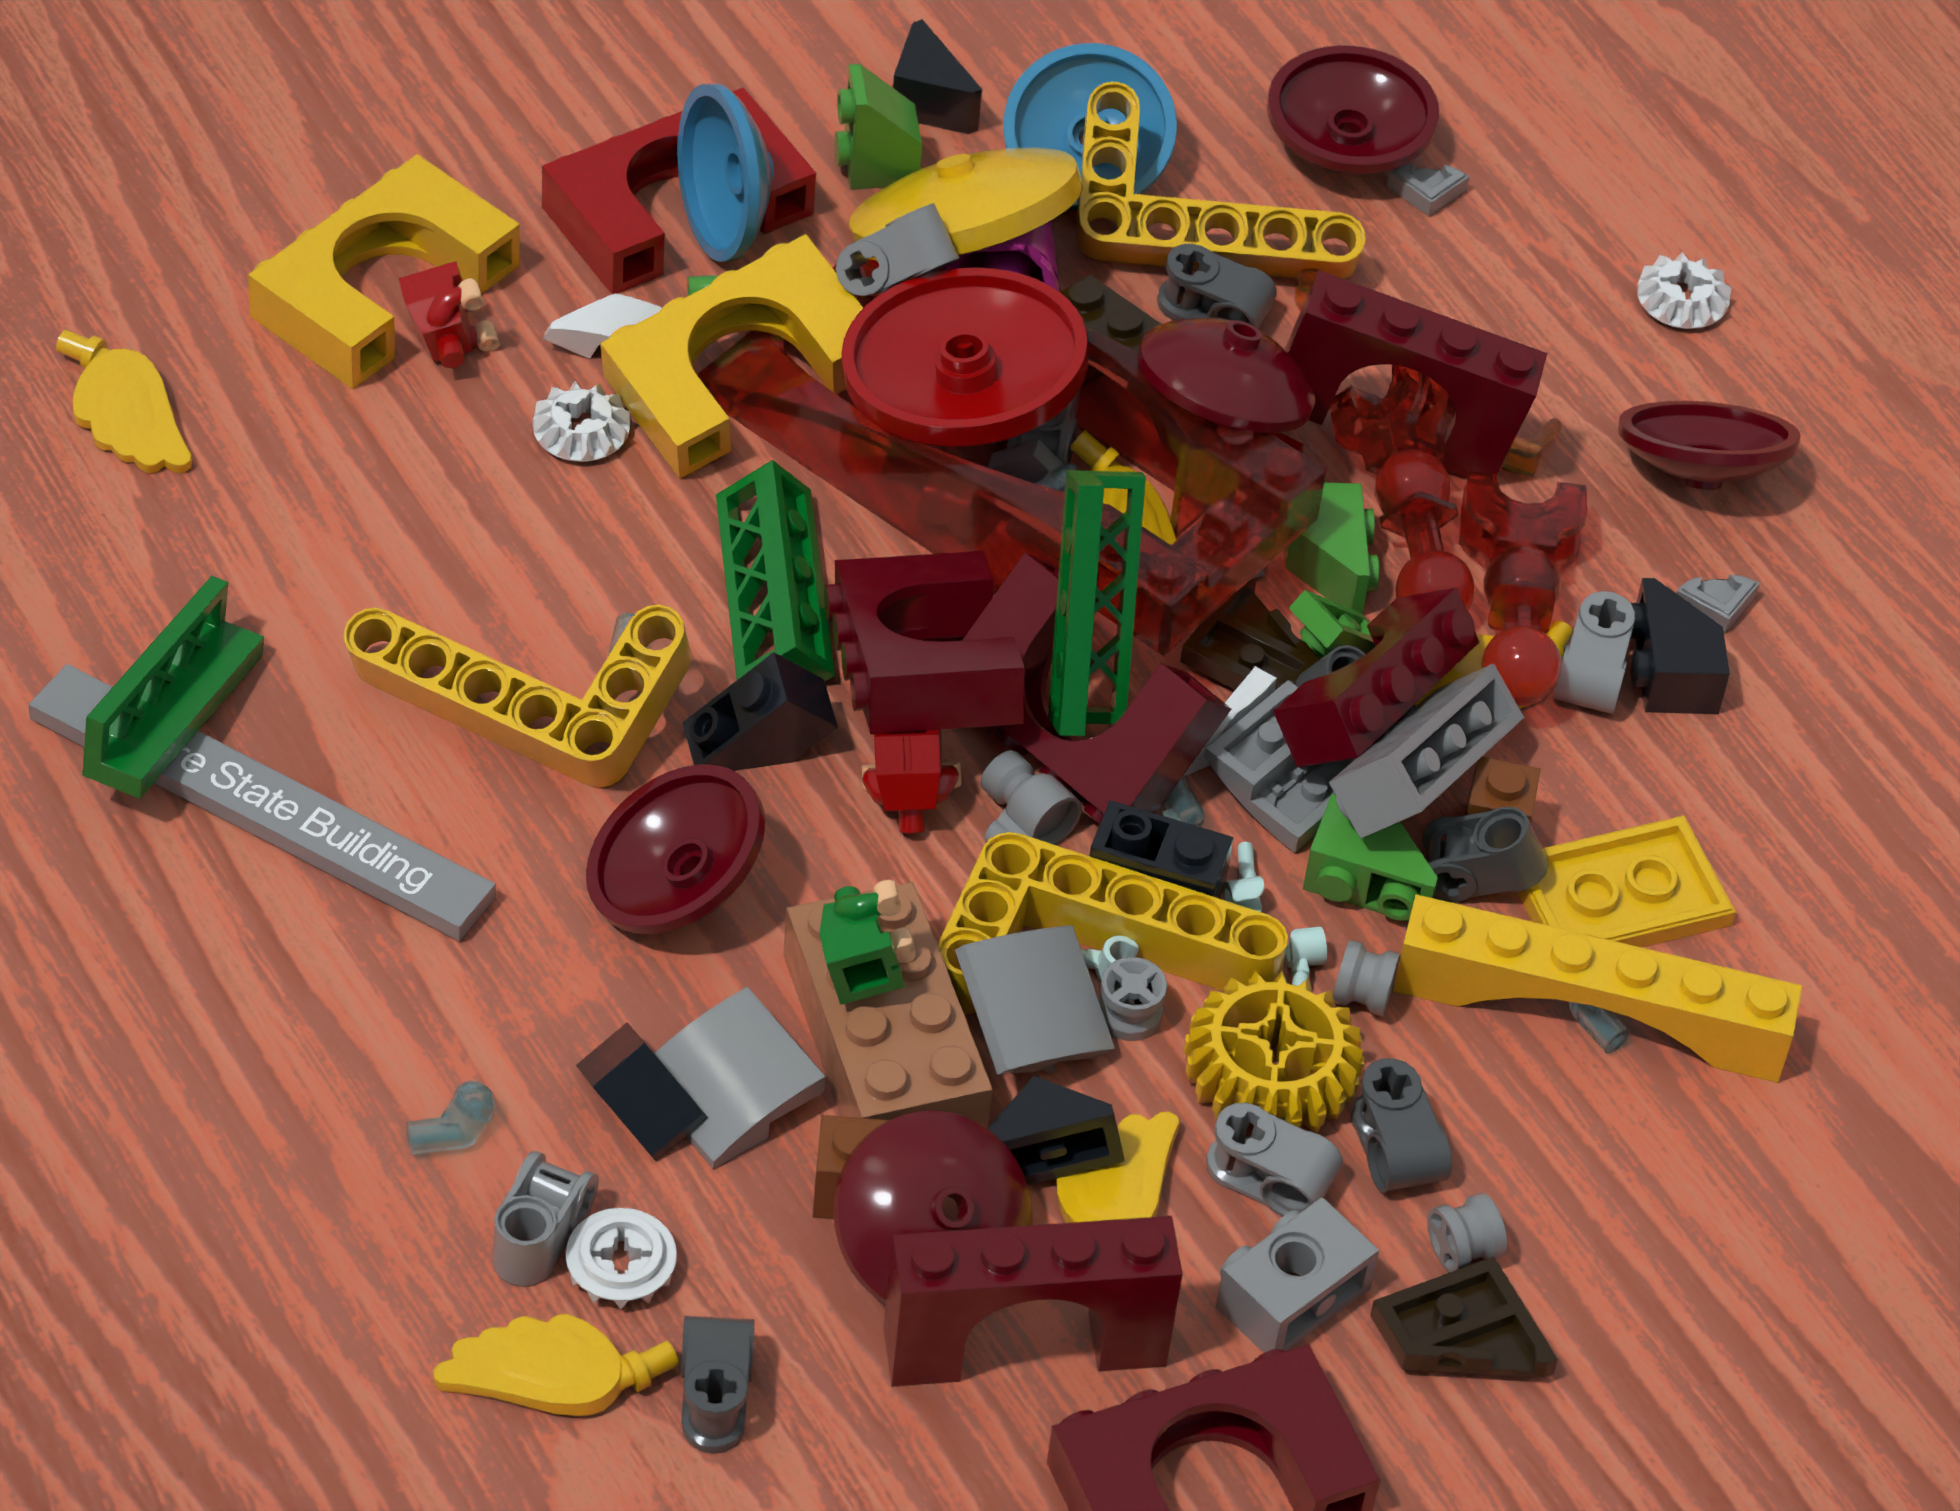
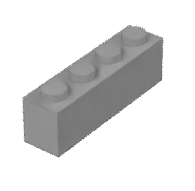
(1426, 751)

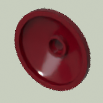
(1352, 109)
(1227, 374)
(1708, 440)
(675, 849)
(905, 1173)

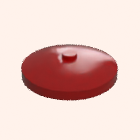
(965, 356)

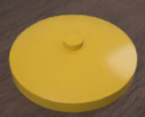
(979, 195)

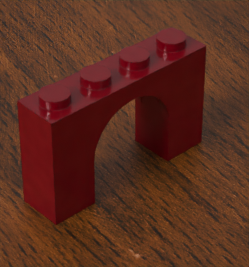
(1482, 372)
(912, 684)
(1136, 757)
(954, 1279)
(1270, 1407)

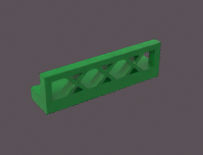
(784, 564)
(1081, 598)
(168, 693)

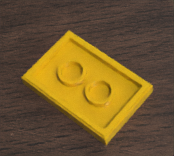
(1631, 886)

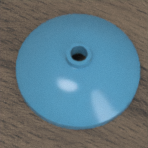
(1052, 102)
(722, 171)

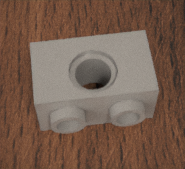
(1280, 1308)

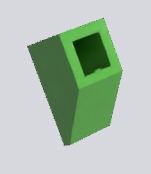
(879, 132)
(1334, 548)
(1369, 872)

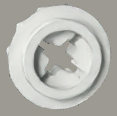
(1666, 301)
(594, 437)
(648, 1248)

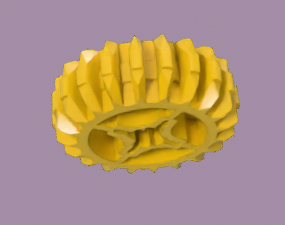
(1313, 1044)

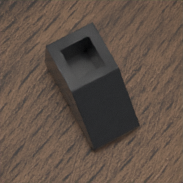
(1677, 653)
(762, 718)
(1163, 848)

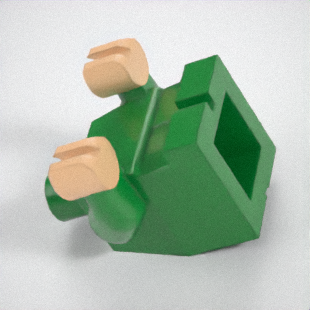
(856, 949)

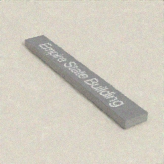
(293, 817)

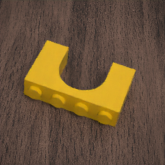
(405, 213)
(652, 362)

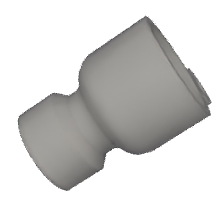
(1035, 803)

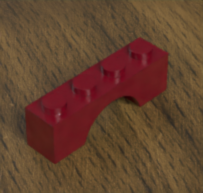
(1350, 708)

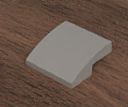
(1265, 779)
(1034, 999)
(739, 1074)

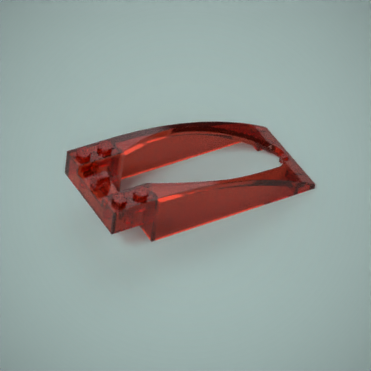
(1245, 482)

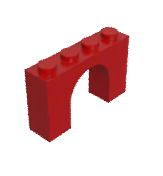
(596, 207)

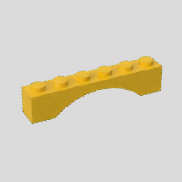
(1719, 1012)

